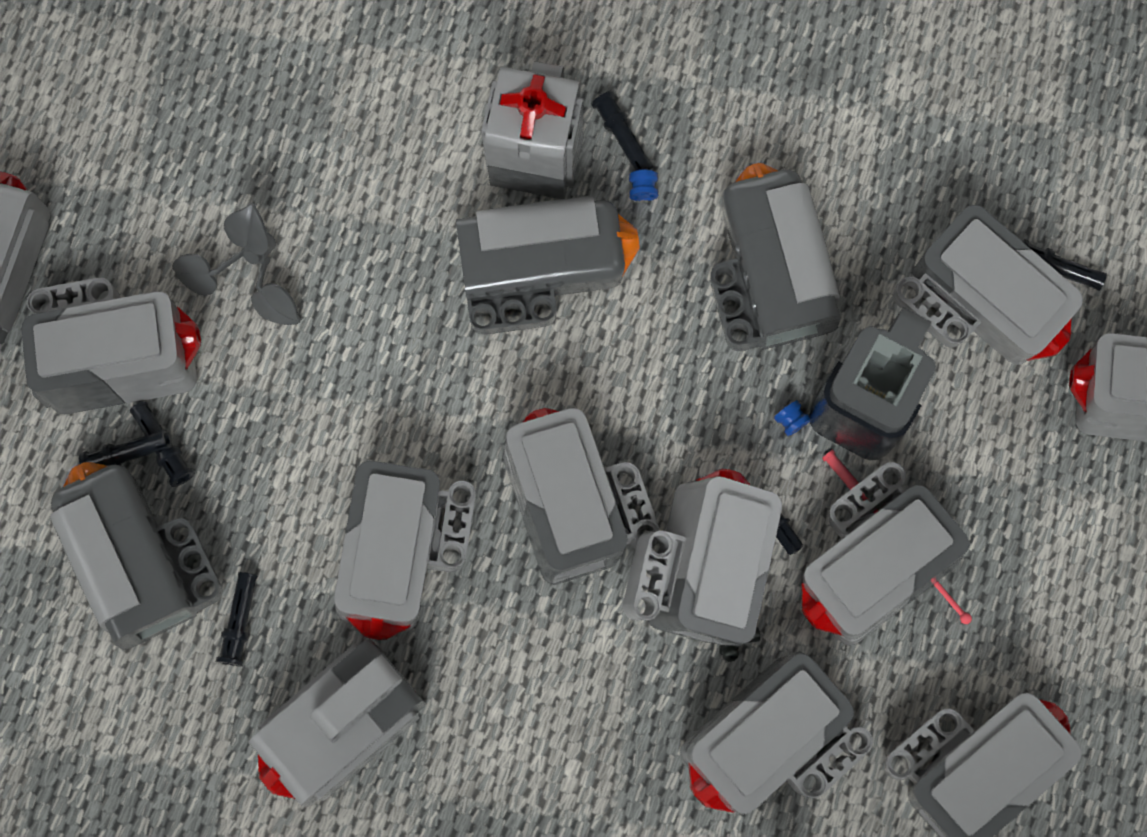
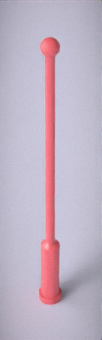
(851, 482)

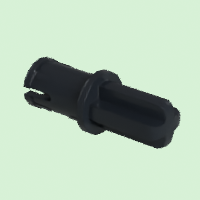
(788, 537)

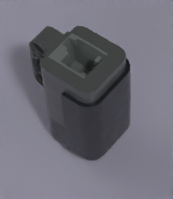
(876, 388)

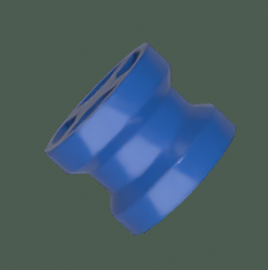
(643, 185)
(792, 418)

